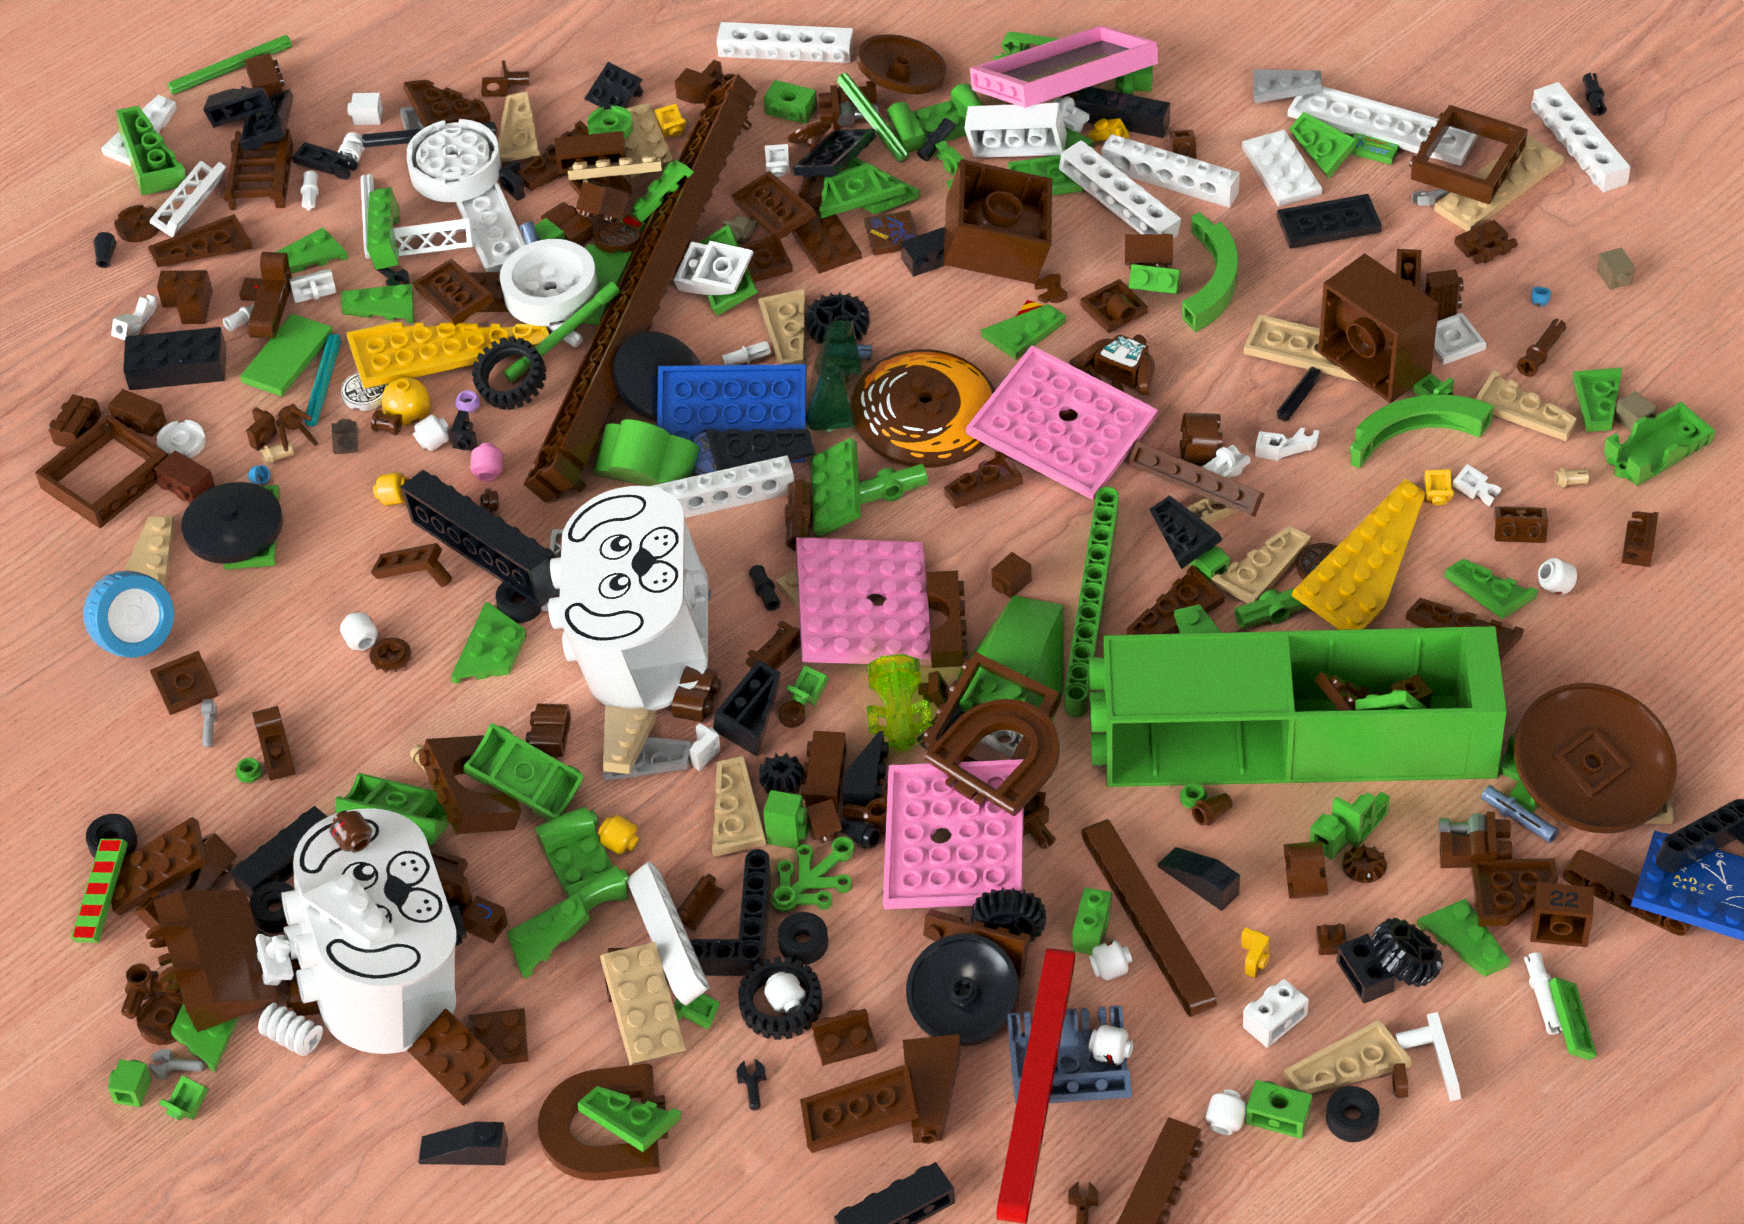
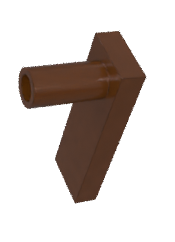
(412, 560)

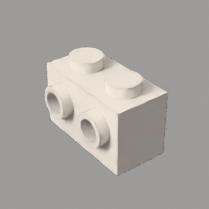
(1275, 1012)

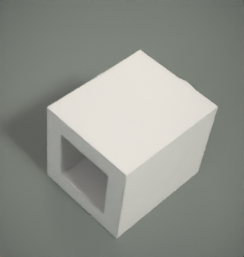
(366, 109)

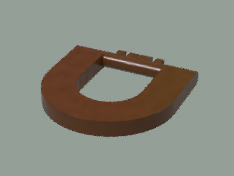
(992, 717)
(600, 1161)

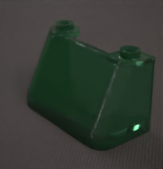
(827, 395)

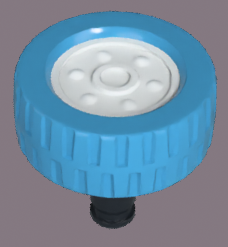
(128, 614)

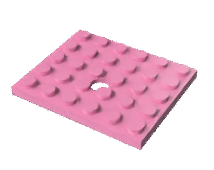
(1026, 424)
(834, 608)
(978, 856)

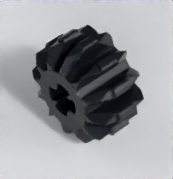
(781, 774)

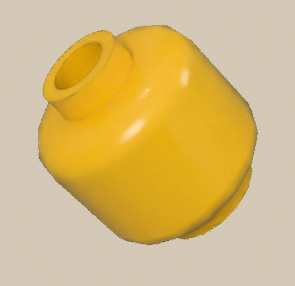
(388, 488)
(618, 834)

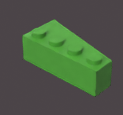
(149, 157)

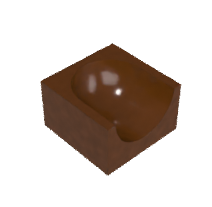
(998, 221)
(1377, 327)

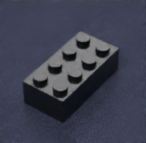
(175, 358)

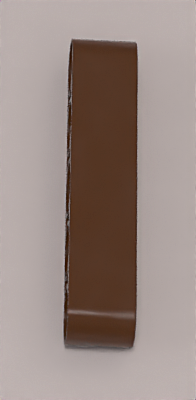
(1615, 887)

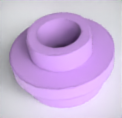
(467, 401)

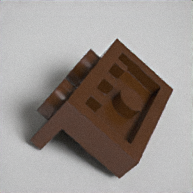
(1520, 524)
(843, 1036)

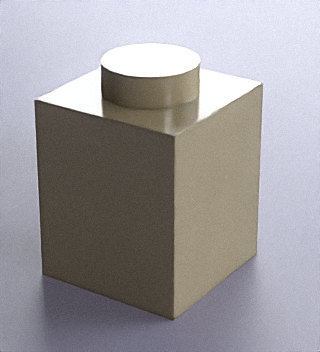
(1615, 268)
(1633, 408)

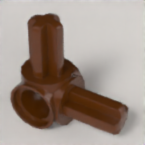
(874, 812)
(140, 986)

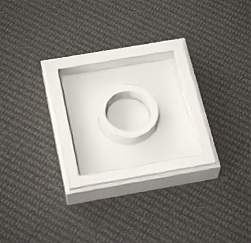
(1456, 339)

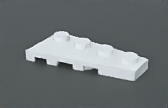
(157, 111)

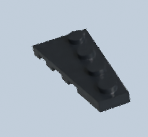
(739, 448)
(1184, 531)

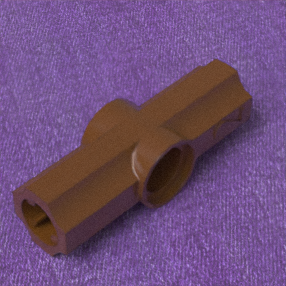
(798, 512)

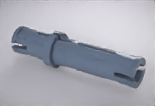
(1493, 797)

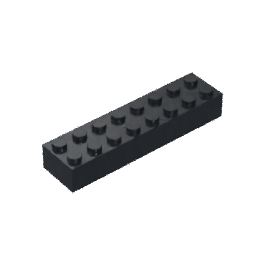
(480, 537)

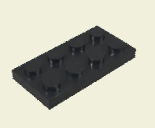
(269, 124)
(834, 152)
(1329, 221)

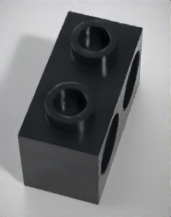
(1362, 970)

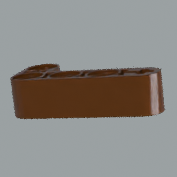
(271, 295)

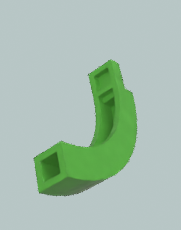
(1215, 297)
(1418, 413)

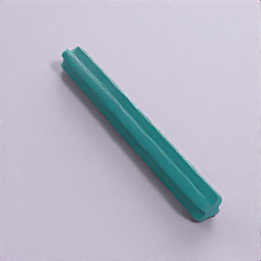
(323, 379)

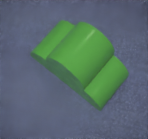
(644, 454)

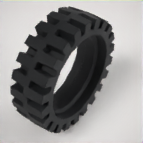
(495, 355)
(786, 1024)

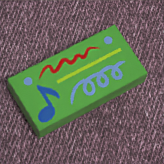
(1375, 149)

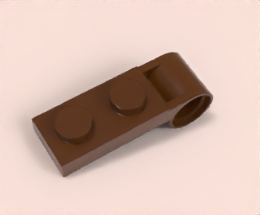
(273, 743)

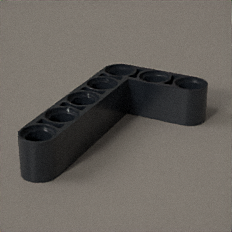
(1702, 837)
(752, 921)

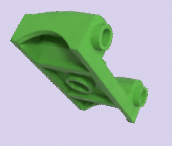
(915, 126)
(524, 773)
(407, 800)
(580, 858)

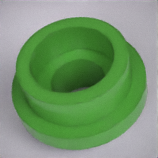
(248, 770)
(1192, 790)

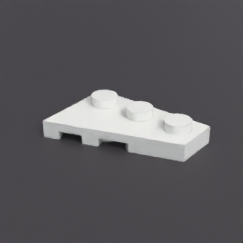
(350, 907)

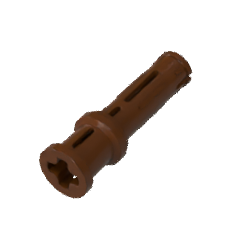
(1537, 353)

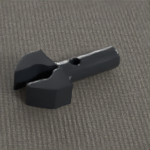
(395, 277)
(752, 1082)

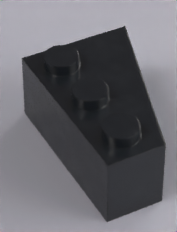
(748, 708)

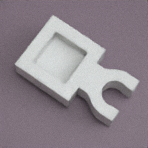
(1474, 483)

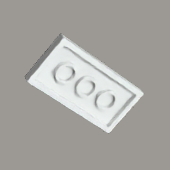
(1281, 168)

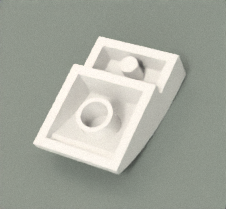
(712, 268)

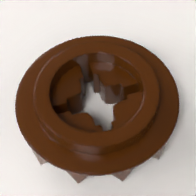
(396, 646)
(1353, 866)

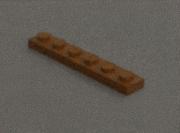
(1196, 478)

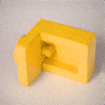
(670, 120)
(1105, 128)
(1438, 486)
(1259, 951)

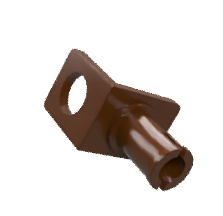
(507, 78)
(1035, 824)

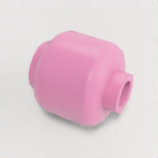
(486, 462)

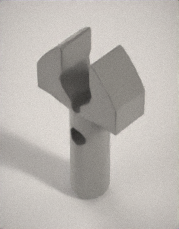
(1427, 198)
(209, 712)
(171, 1064)

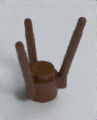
(291, 418)

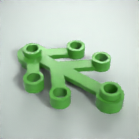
(812, 879)

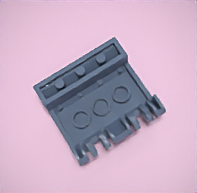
(1077, 1072)

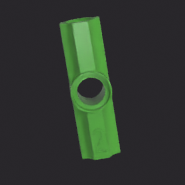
(892, 484)
(1270, 607)

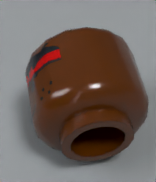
(351, 831)

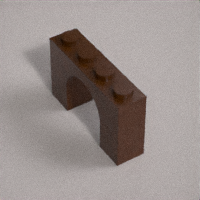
(464, 808)

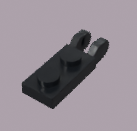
(325, 160)

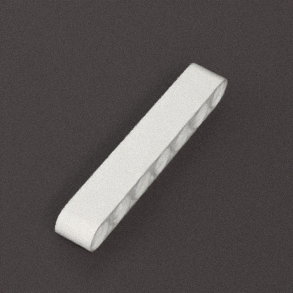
(668, 932)

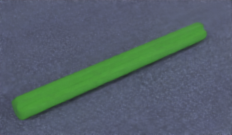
(228, 65)

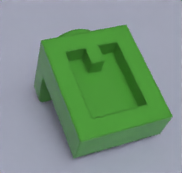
(699, 1011)

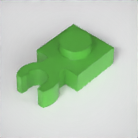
(950, 157)

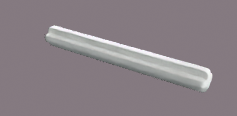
(367, 186)

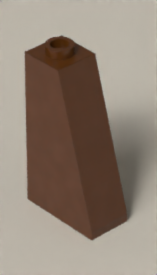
(934, 1073)

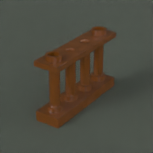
(278, 176)

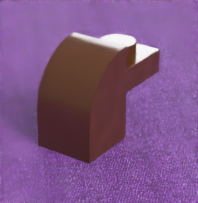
(696, 86)

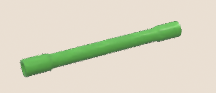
(601, 299)

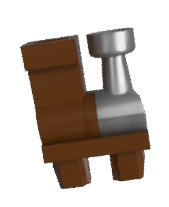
(839, 108)
(1478, 843)

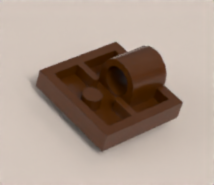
(1114, 305)

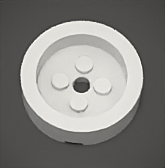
(453, 176)
(544, 266)

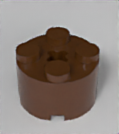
(1200, 437)
(1305, 869)

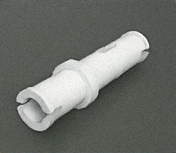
(1539, 982)

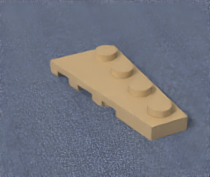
(785, 325)
(1525, 408)
(1263, 566)
(625, 736)
(736, 814)
(1352, 1059)

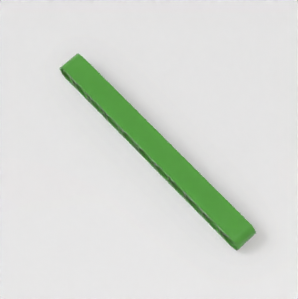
(1091, 600)

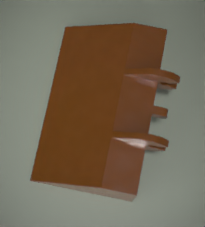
(211, 954)

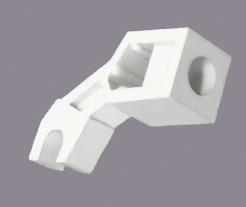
(133, 323)
(1275, 445)

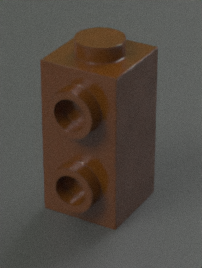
(137, 412)

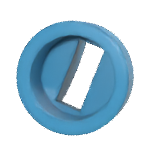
(1540, 295)
(259, 471)

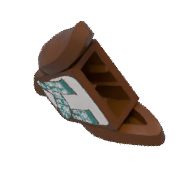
(1120, 359)

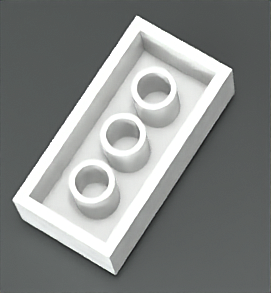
(1015, 130)

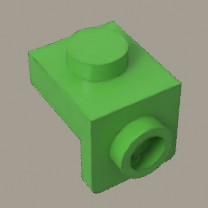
(1433, 386)
(808, 686)
(185, 1099)

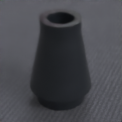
(104, 248)
(862, 833)

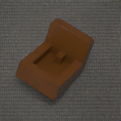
(262, 429)

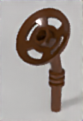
(811, 135)

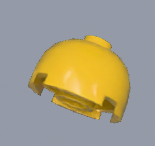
(407, 398)

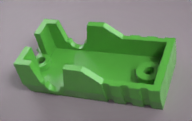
(1657, 443)

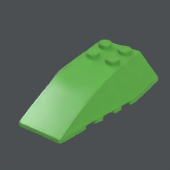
(1026, 640)

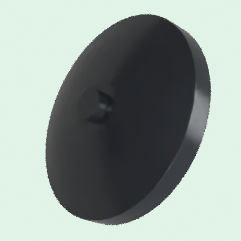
(637, 368)
(232, 522)
(962, 988)

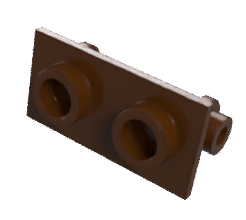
(699, 901)

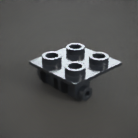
(614, 87)

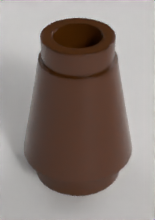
(1210, 809)

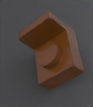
(1184, 143)

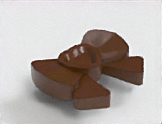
(1054, 292)

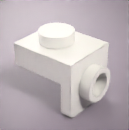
(777, 159)

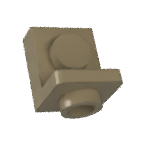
(742, 228)

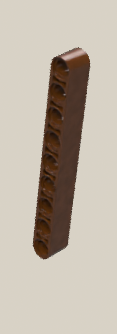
(1149, 918)

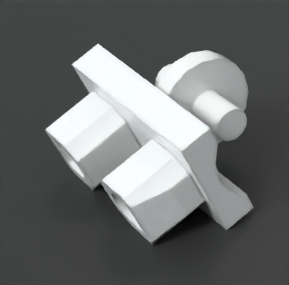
(1072, 116)
(312, 286)
(1228, 462)
(274, 958)

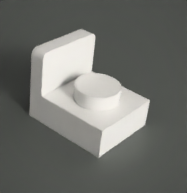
(705, 747)

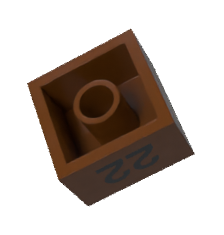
(1562, 914)

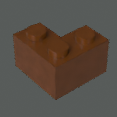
(601, 199)
(188, 292)

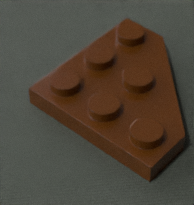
(439, 105)
(1507, 887)

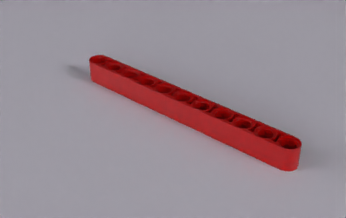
(1035, 1087)

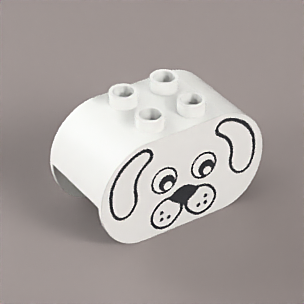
(631, 597)
(394, 990)

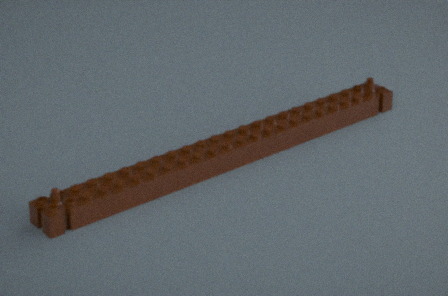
(641, 290)

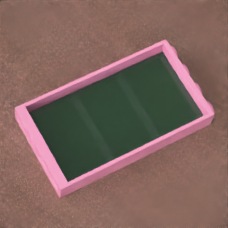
(1063, 66)

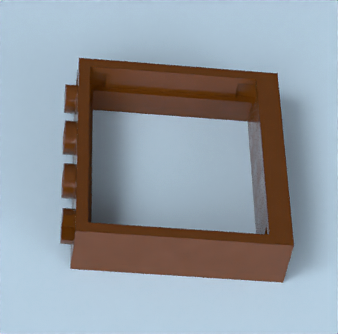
(1459, 182)
(85, 446)
(958, 688)

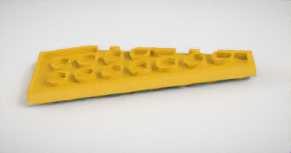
(420, 350)
(1359, 573)

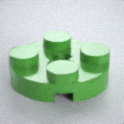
(601, 121)

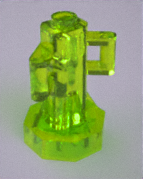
(895, 681)

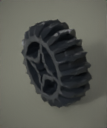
(835, 308)
(1011, 910)
(1406, 952)

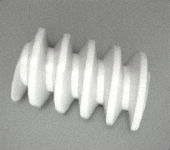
(290, 1029)

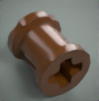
(394, 422)

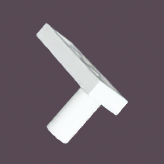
(1434, 1034)

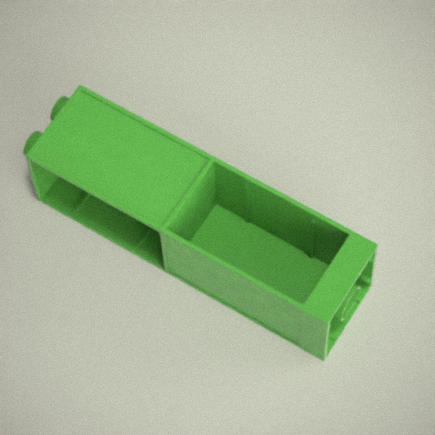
(1254, 714)

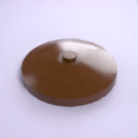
(901, 64)

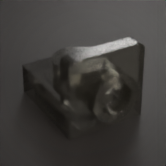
(345, 436)

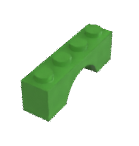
(381, 239)

